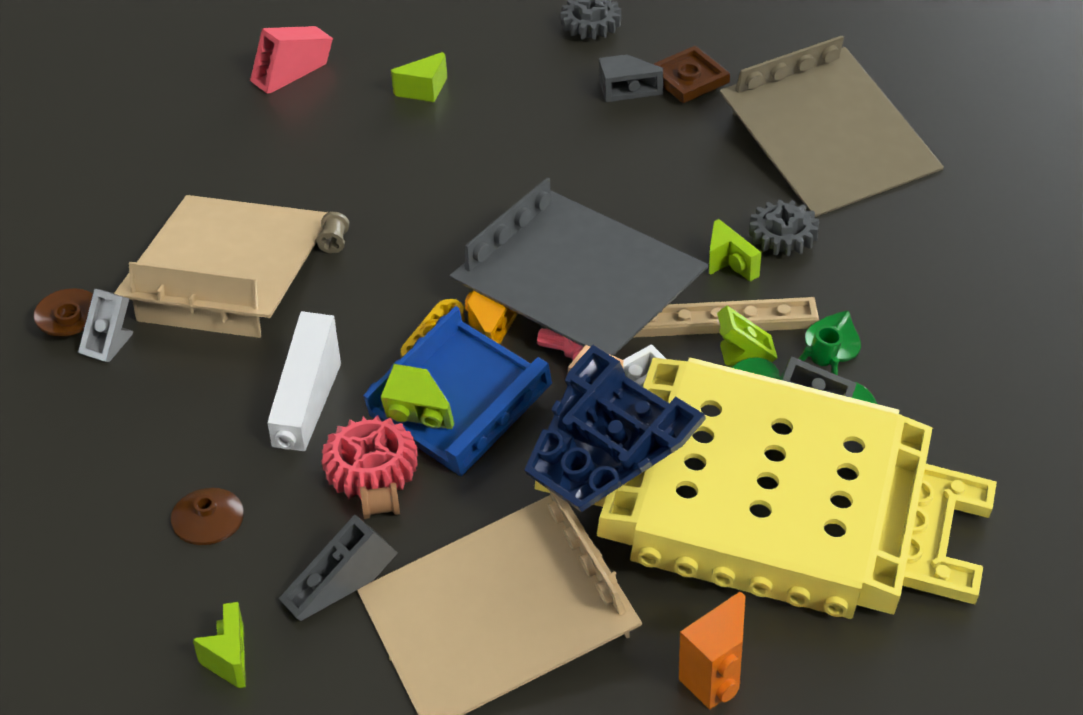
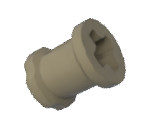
(331, 237)

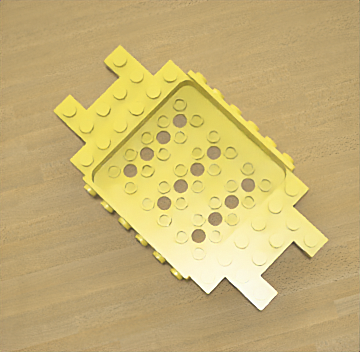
(892, 529)

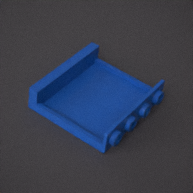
(481, 382)

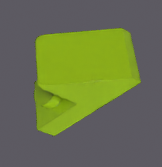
(733, 250)
(743, 338)
(225, 651)

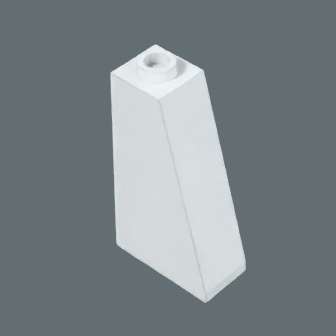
(304, 381)

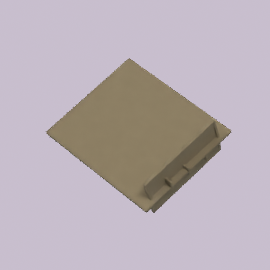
(828, 127)

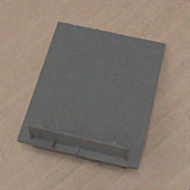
(575, 270)

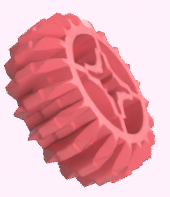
(377, 456)

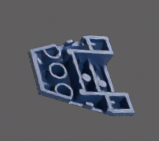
(606, 432)

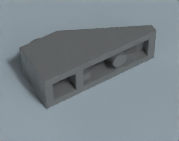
(339, 569)

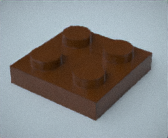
(692, 74)

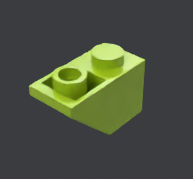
(415, 398)

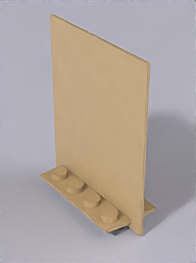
(220, 265)
(497, 609)

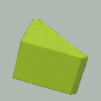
(420, 78)

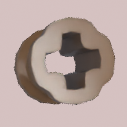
(379, 500)

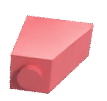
(288, 55)

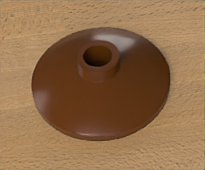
(63, 312)
(207, 516)

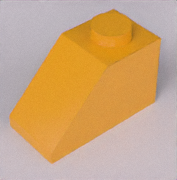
(488, 316)

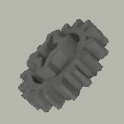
(591, 17)
(784, 227)

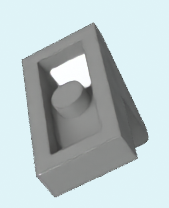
(103, 328)

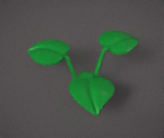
(826, 343)

